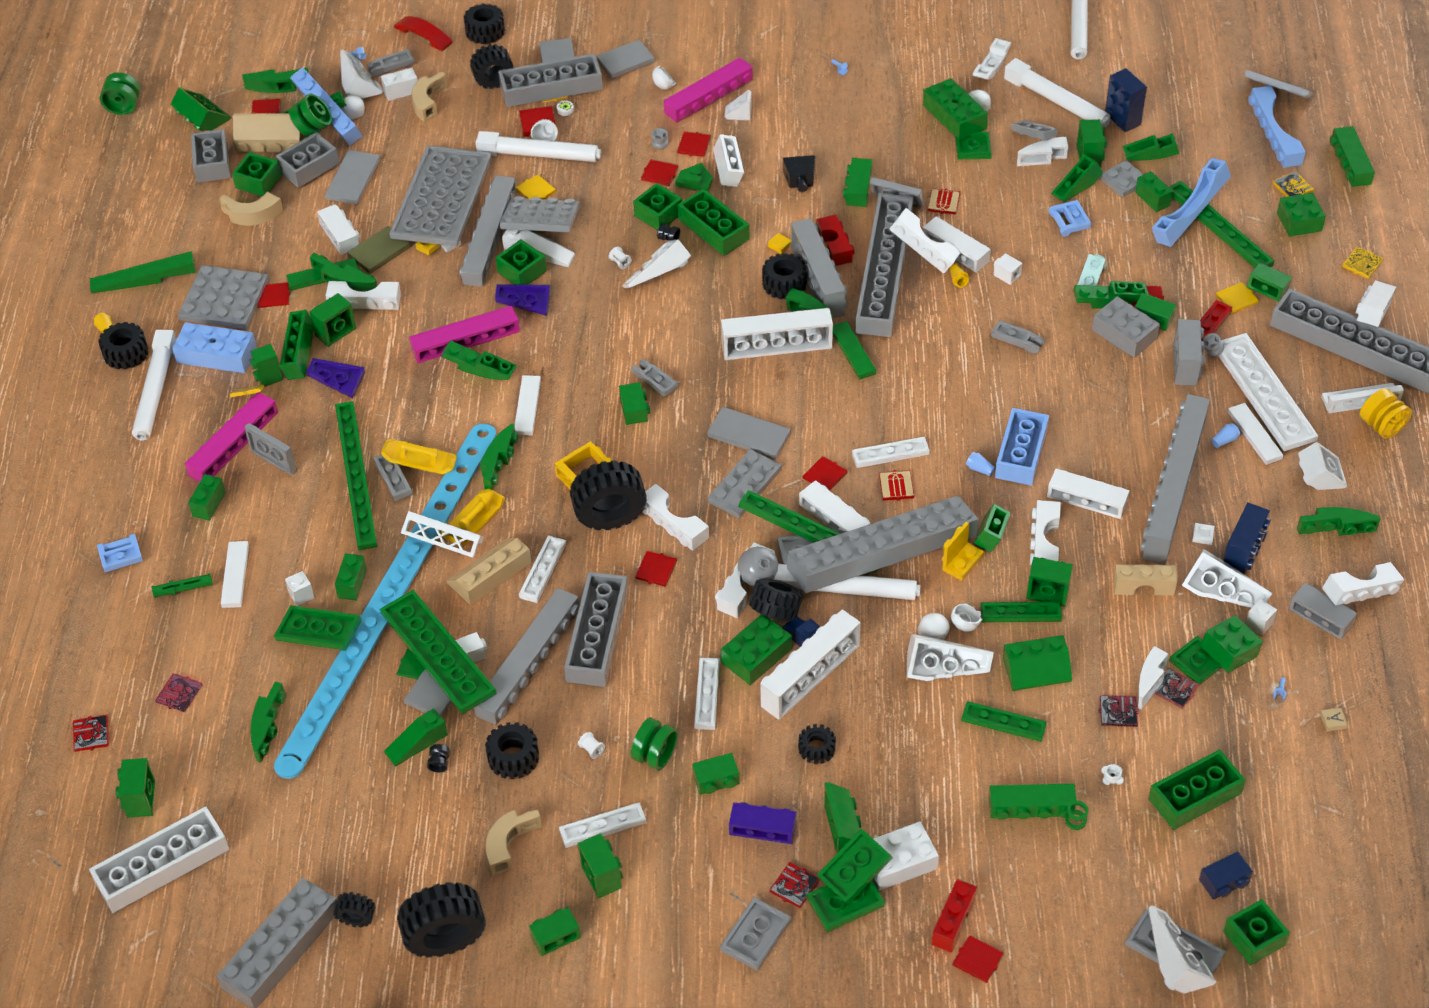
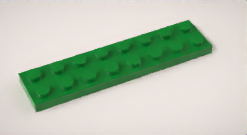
(438, 652)

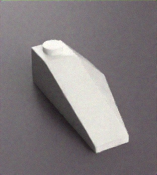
(355, 79)
(553, 251)
(666, 258)
(1220, 581)
(937, 658)
(1175, 956)

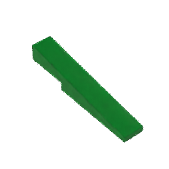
(144, 274)

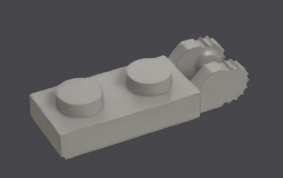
(390, 63)
(1017, 337)
(655, 378)

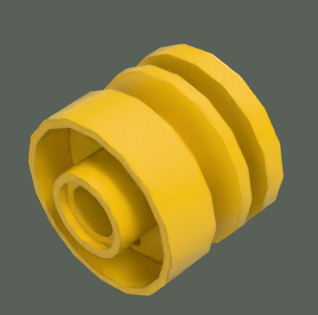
(1385, 413)

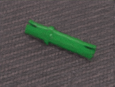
(181, 585)

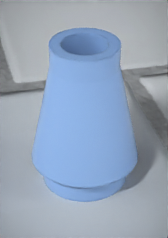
(1226, 435)
(980, 464)

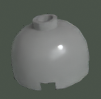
(757, 564)

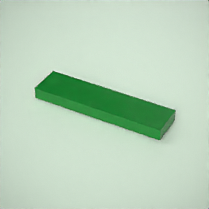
(311, 276)
(853, 350)
(1021, 612)
(1004, 721)

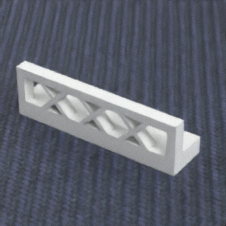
(1355, 398)
(420, 519)

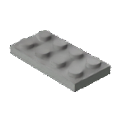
(751, 473)

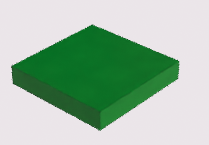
(974, 147)
(1195, 661)

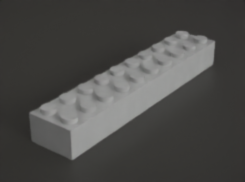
(882, 269)
(1353, 339)
(1174, 479)
(879, 544)

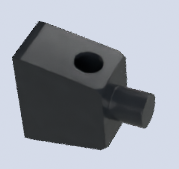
(799, 171)

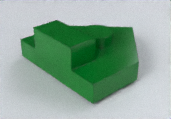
(694, 178)

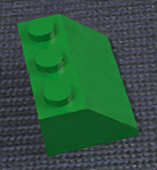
(198, 110)
(1037, 662)
(840, 814)

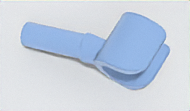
(359, 53)
(841, 67)
(1280, 690)

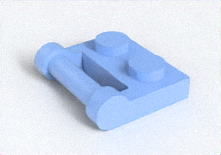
(1074, 214)
(119, 553)

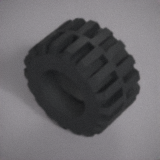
(484, 23)
(488, 57)
(782, 274)
(123, 345)
(776, 599)
(512, 764)

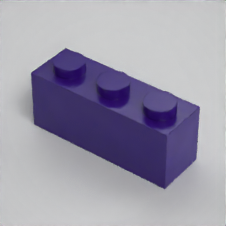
(762, 823)

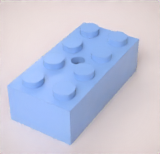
(214, 347)
(1021, 446)

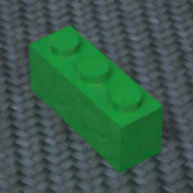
(857, 182)

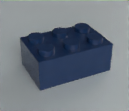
(1125, 100)
(1247, 537)

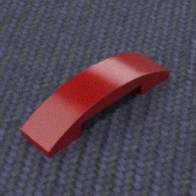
(425, 29)

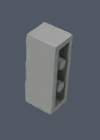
(1322, 612)

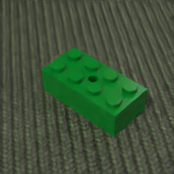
(955, 109)
(713, 222)
(1196, 789)

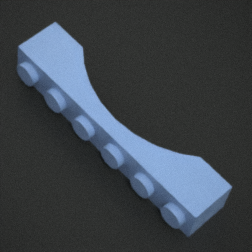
(340, 120)
(1287, 149)
(1211, 180)

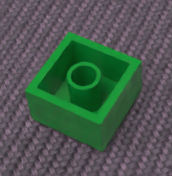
(1091, 140)
(256, 174)
(657, 206)
(1301, 214)
(521, 263)
(333, 319)
(1049, 581)
(1231, 643)
(136, 787)
(600, 865)
(1256, 932)

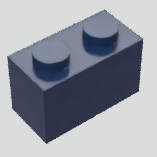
(1226, 876)

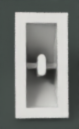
(739, 108)

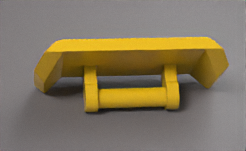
(418, 456)
(477, 513)

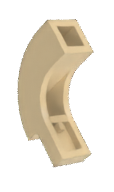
(423, 91)
(252, 213)
(503, 833)

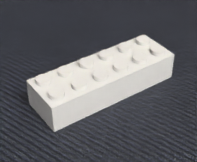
(776, 334)
(810, 664)
(159, 859)

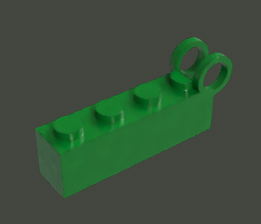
(1037, 801)

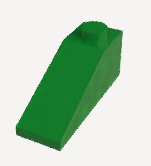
(1078, 179)
(416, 737)

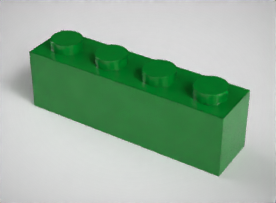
(1352, 156)
(297, 345)

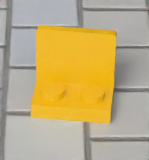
(960, 555)

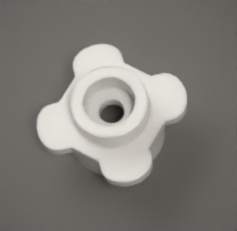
(1112, 770)

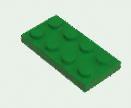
(318, 627)

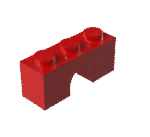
(837, 240)
(953, 914)

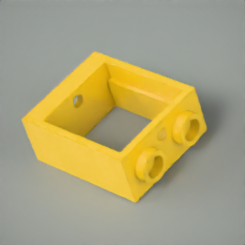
(563, 466)

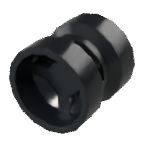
(668, 233)
(438, 758)

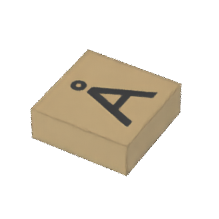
(1333, 719)

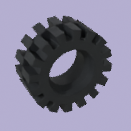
(817, 733)
(354, 909)

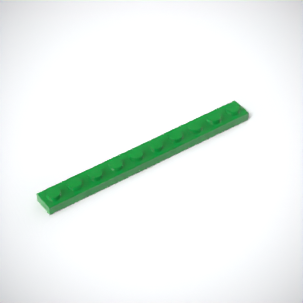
(356, 476)

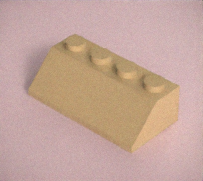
(264, 132)
(490, 570)

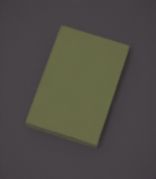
(378, 250)

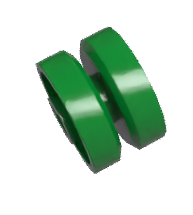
(119, 93)
(310, 115)
(654, 743)

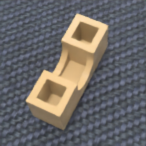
(1130, 577)

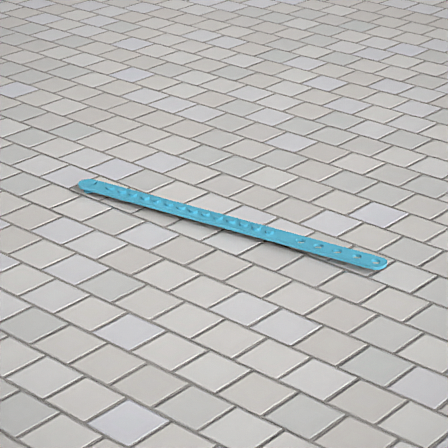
(393, 585)

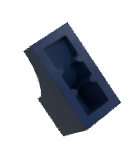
(801, 629)

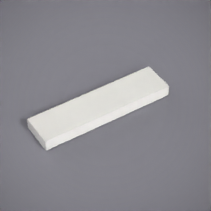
(527, 405)
(1255, 433)
(890, 452)
(542, 569)
(234, 574)
(707, 693)
(604, 823)

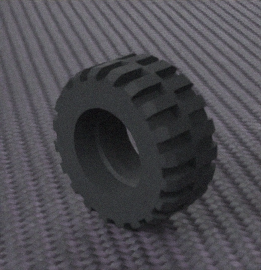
(608, 495)
(441, 919)

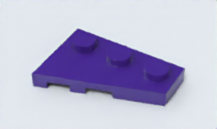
(526, 297)
(339, 376)

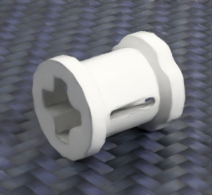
(620, 258)
(591, 745)

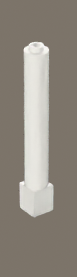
(1079, 26)
(1021, 74)
(496, 144)
(162, 352)
(861, 585)

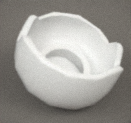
(662, 79)
(981, 98)
(354, 107)
(544, 130)
(965, 617)
(934, 626)

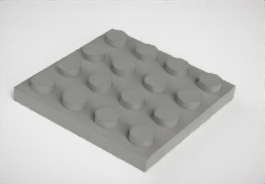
(540, 214)
(223, 297)

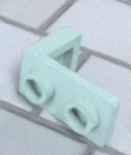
(1092, 270)

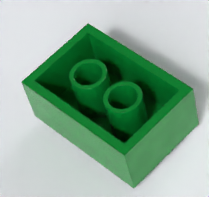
(756, 649)

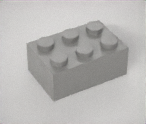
(210, 155)
(307, 159)
(1125, 327)
(1187, 352)

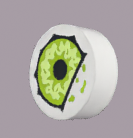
(565, 108)

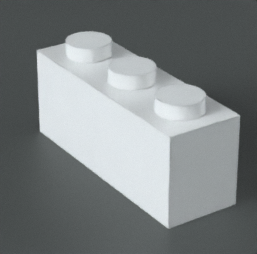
(728, 160)
(338, 228)

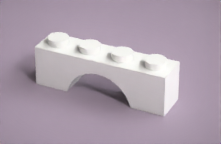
(938, 254)
(384, 296)
(1046, 520)
(689, 531)
(1344, 588)
(733, 597)

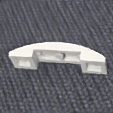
(994, 59)

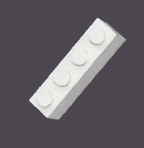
(973, 253)
(1375, 303)
(1088, 493)
(830, 509)

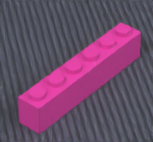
(708, 89)
(465, 332)
(231, 437)

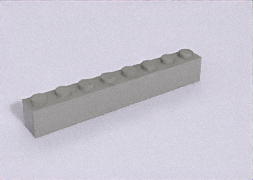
(488, 232)
(528, 655)

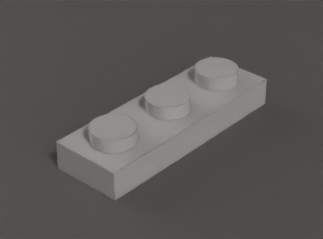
(1034, 130)
(393, 478)

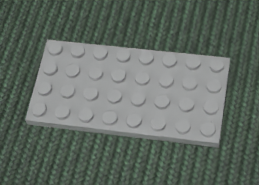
(441, 196)

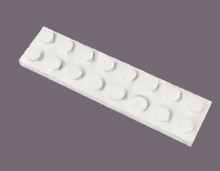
(1266, 393)

